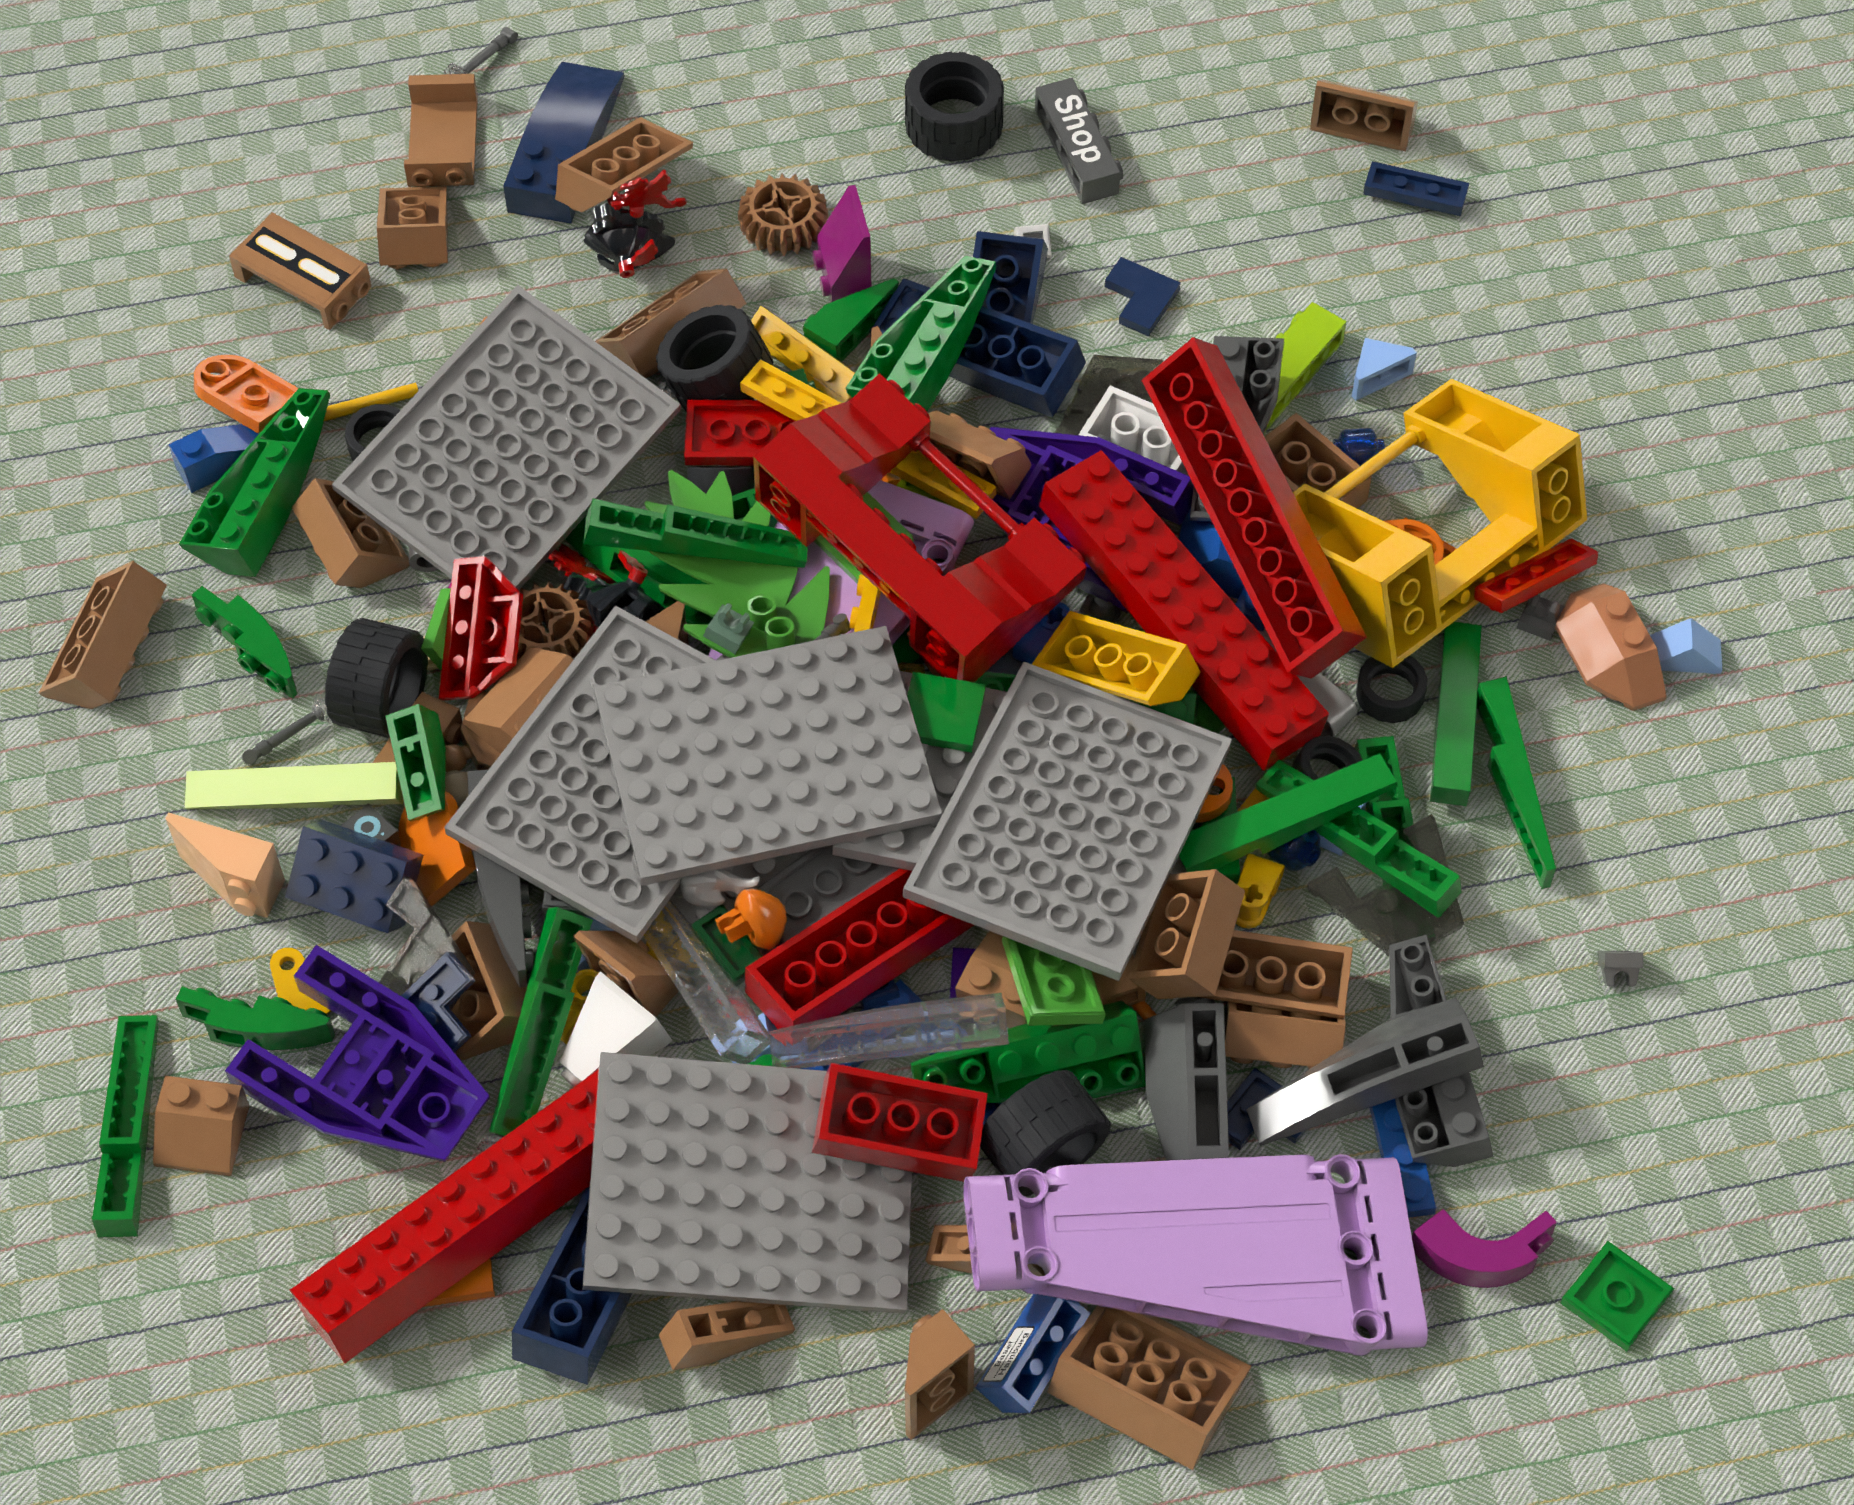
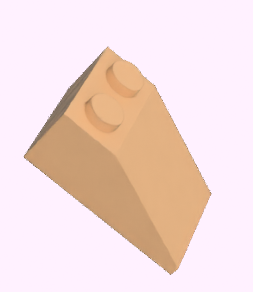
(233, 864)

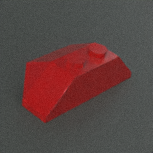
(479, 628)

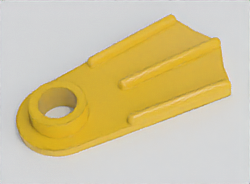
(285, 981)

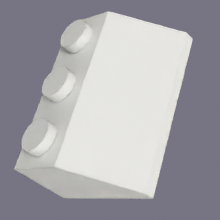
(1134, 426)

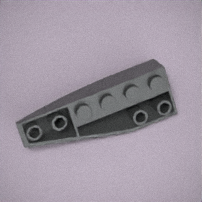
(1257, 372)
(503, 902)
(1372, 1070)
(1188, 1080)
(1444, 1119)

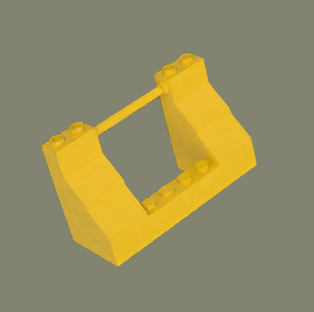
(1507, 460)

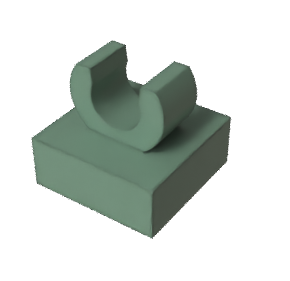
(728, 628)

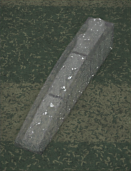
(706, 988)
(893, 1032)

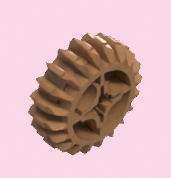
(782, 214)
(564, 617)

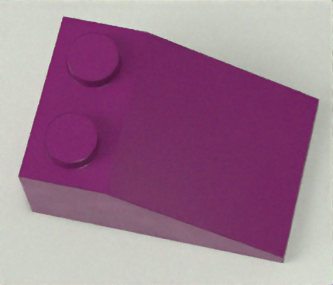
(844, 249)

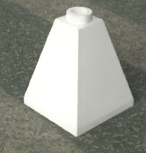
(611, 1024)

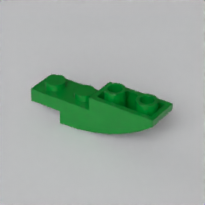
(253, 637)
(270, 1023)

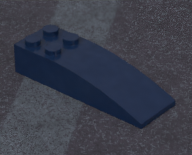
(563, 123)
(1005, 355)
(561, 1323)

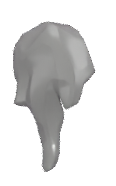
(705, 888)

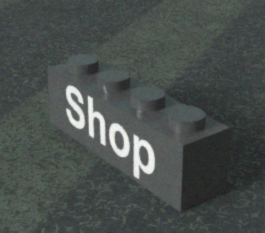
(1078, 140)

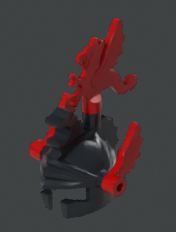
(632, 235)
(601, 596)

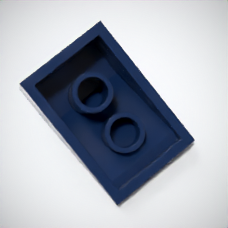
(1017, 275)

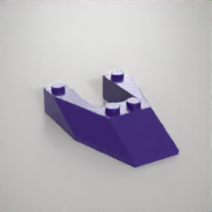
(1053, 453)
(385, 1080)

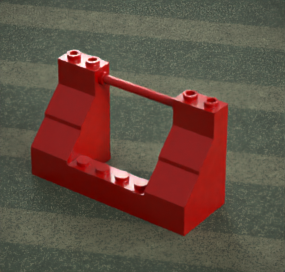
(959, 622)

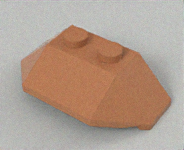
(1611, 646)

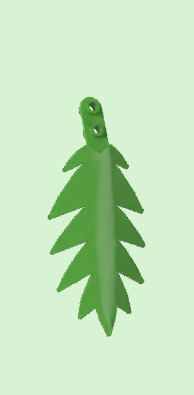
(747, 586)

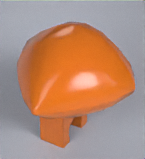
(755, 915)

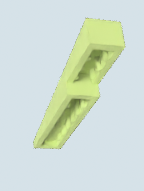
(294, 787)

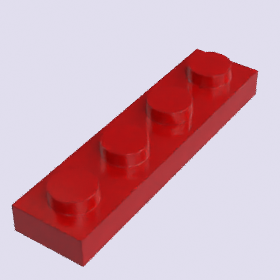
(1535, 575)

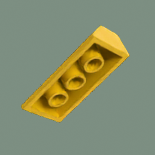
(1119, 660)

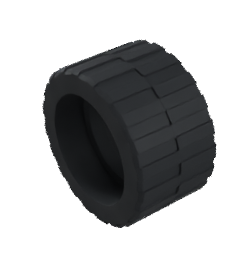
(961, 78)
(710, 354)
(374, 674)
(1044, 1127)

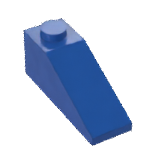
(209, 453)

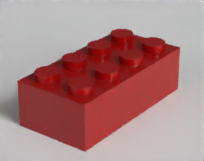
(899, 1122)

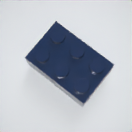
(350, 874)

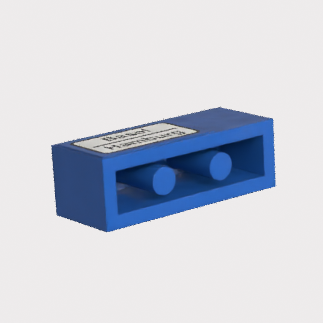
(1031, 1353)

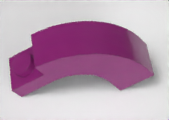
(1480, 1262)

